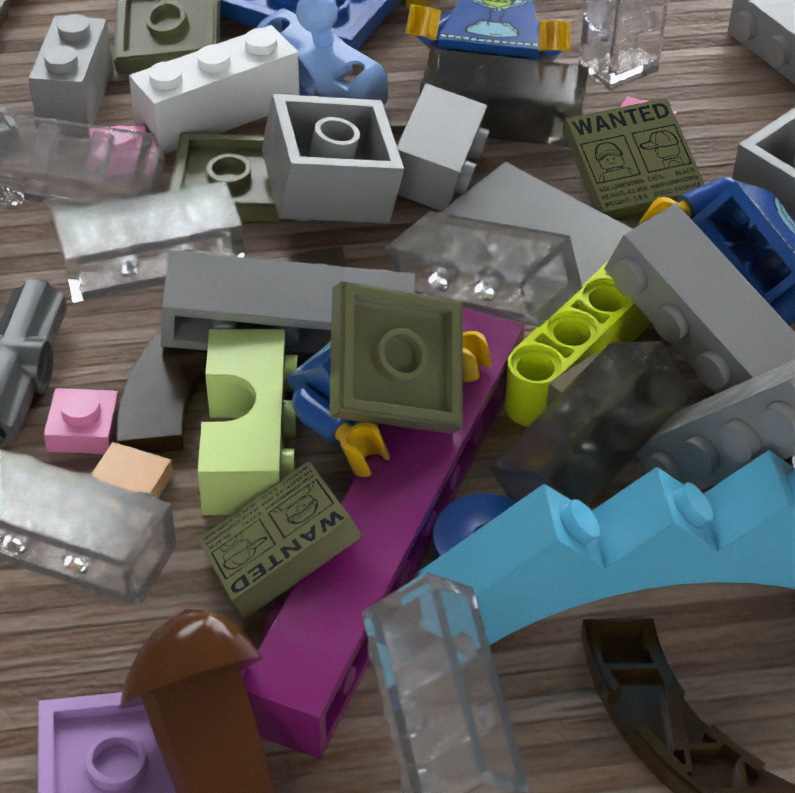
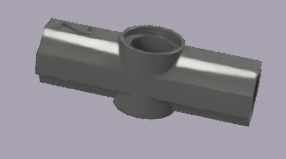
(27, 351)

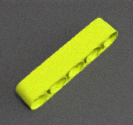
(573, 333)

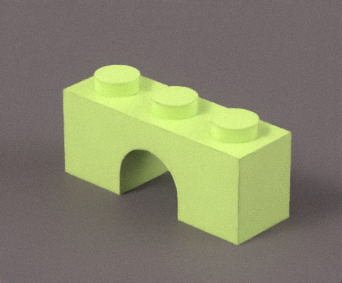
(250, 384)

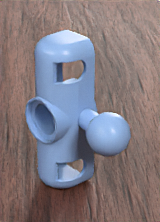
(324, 56)

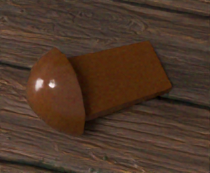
(200, 703)

